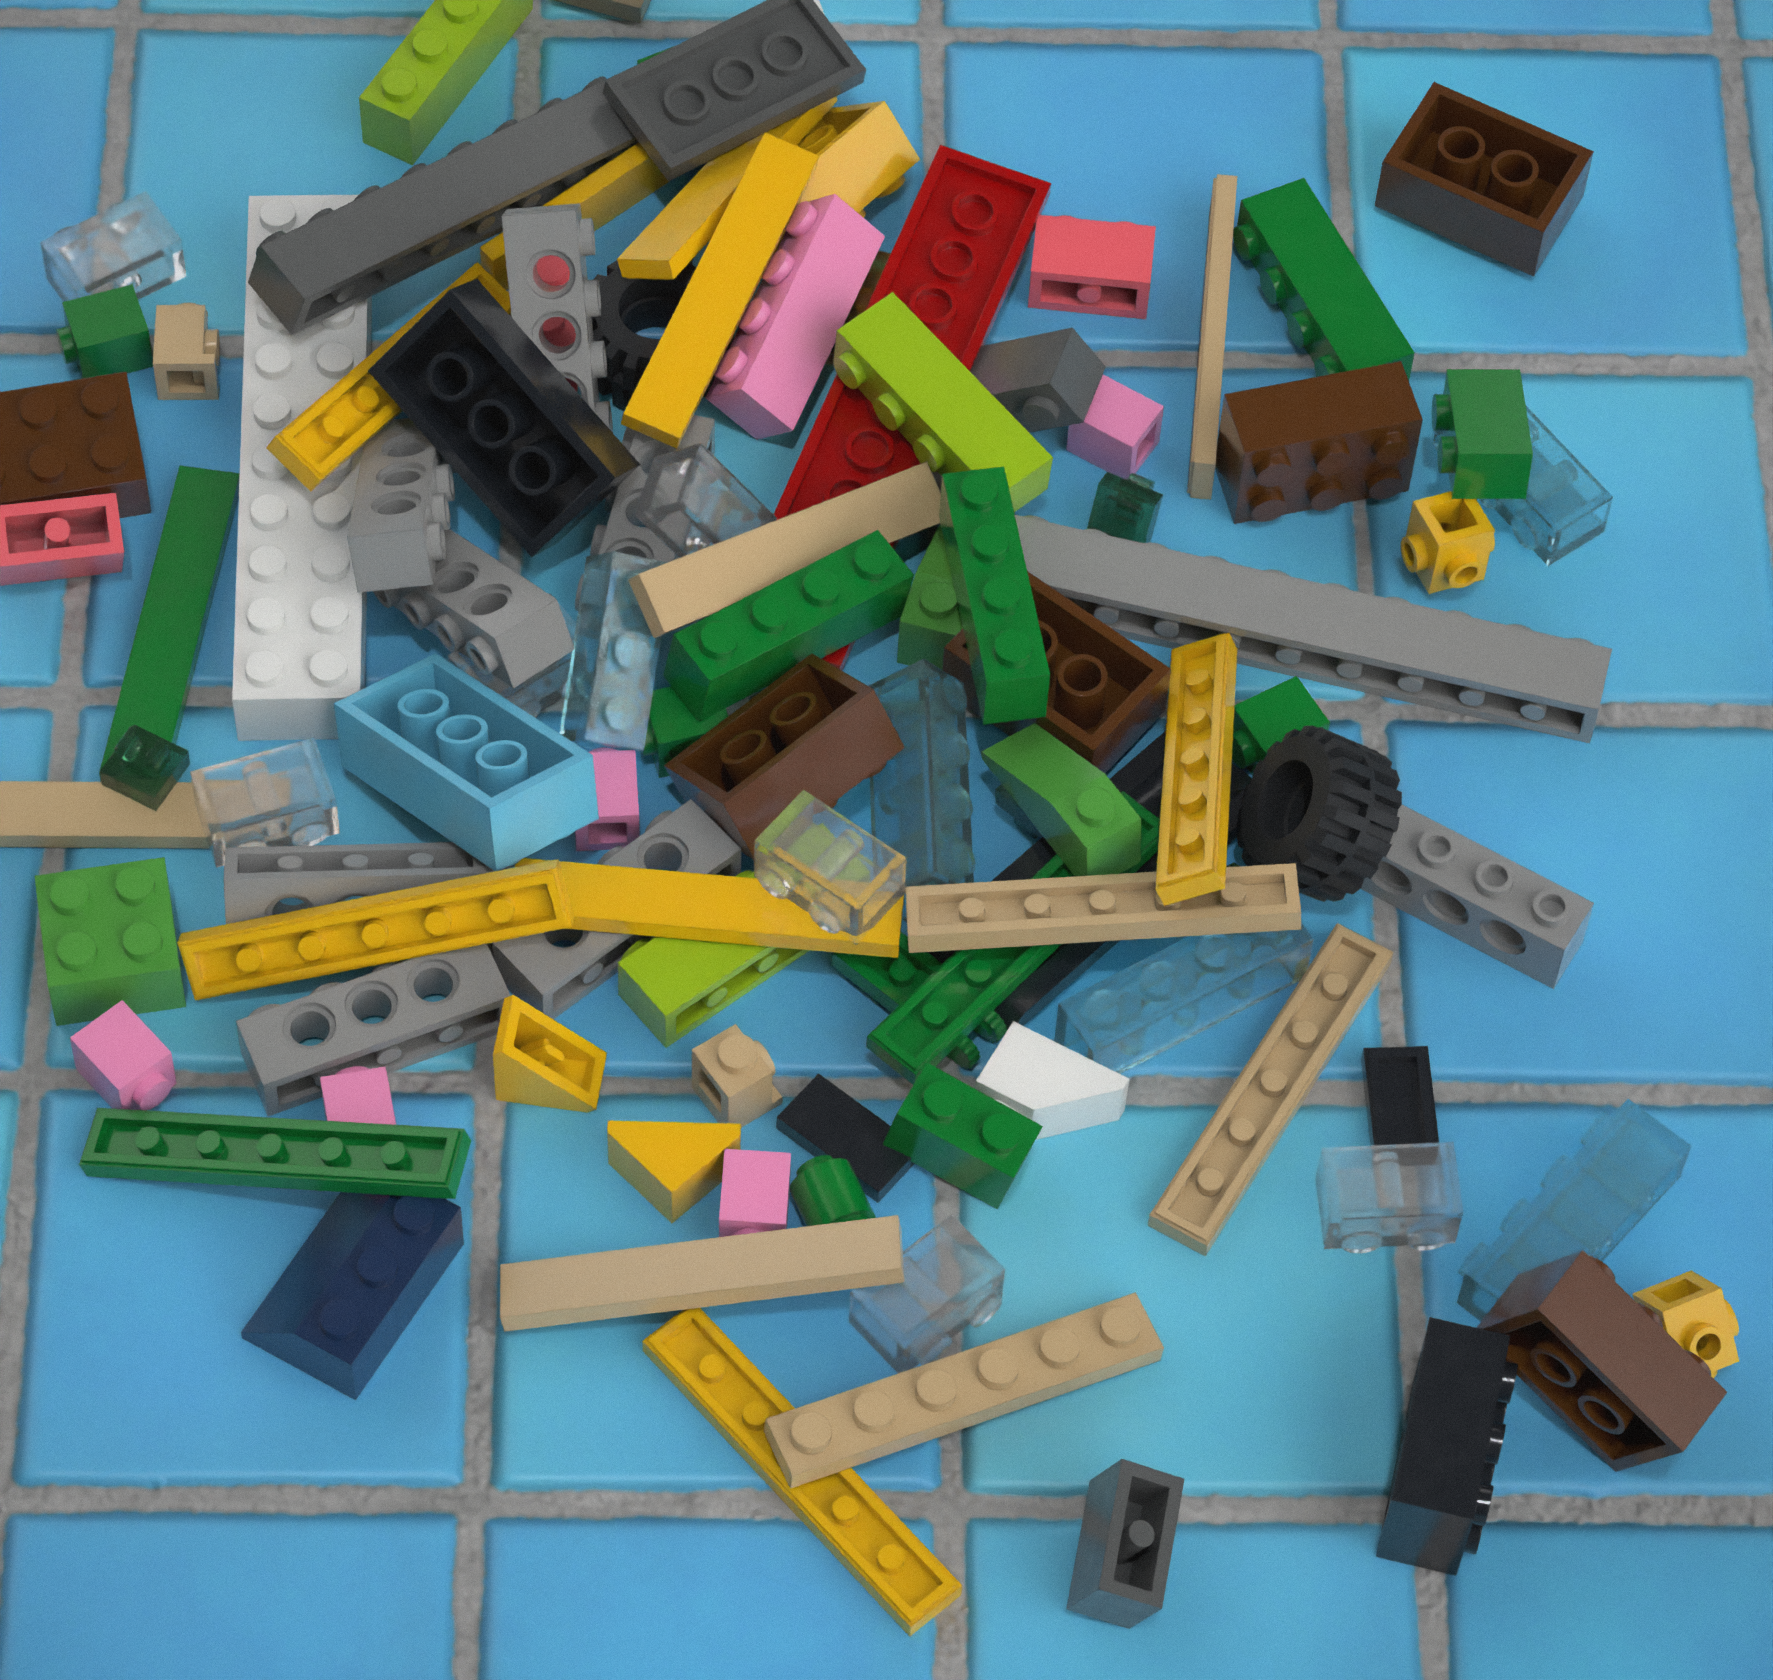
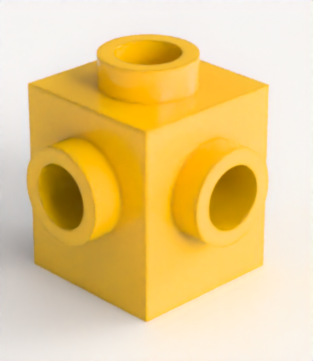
(1447, 542)
(1695, 1317)

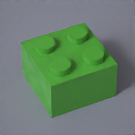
(109, 940)

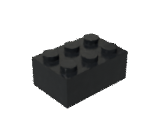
(1448, 1447)

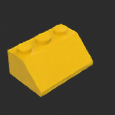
(859, 155)

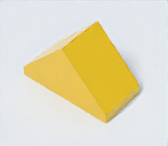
(544, 1061)
(671, 1161)

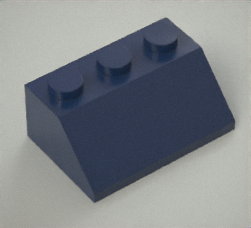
(357, 1285)

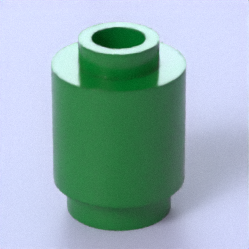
(829, 1192)

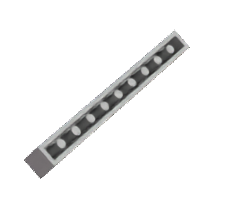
(1325, 630)

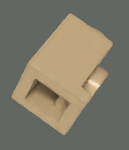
(185, 353)
(734, 1077)

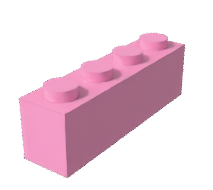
(795, 317)

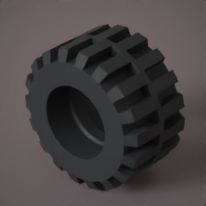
(625, 310)
(1320, 807)

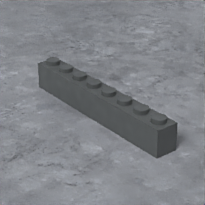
(435, 209)

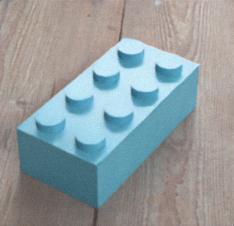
(467, 762)

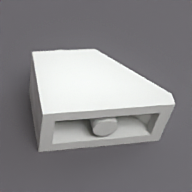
(1052, 1083)

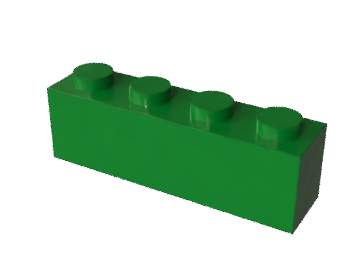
(1317, 282)
(994, 595)
(785, 622)

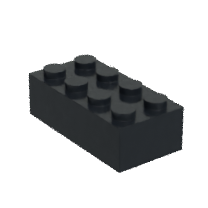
(503, 417)

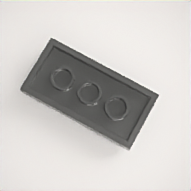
(733, 83)

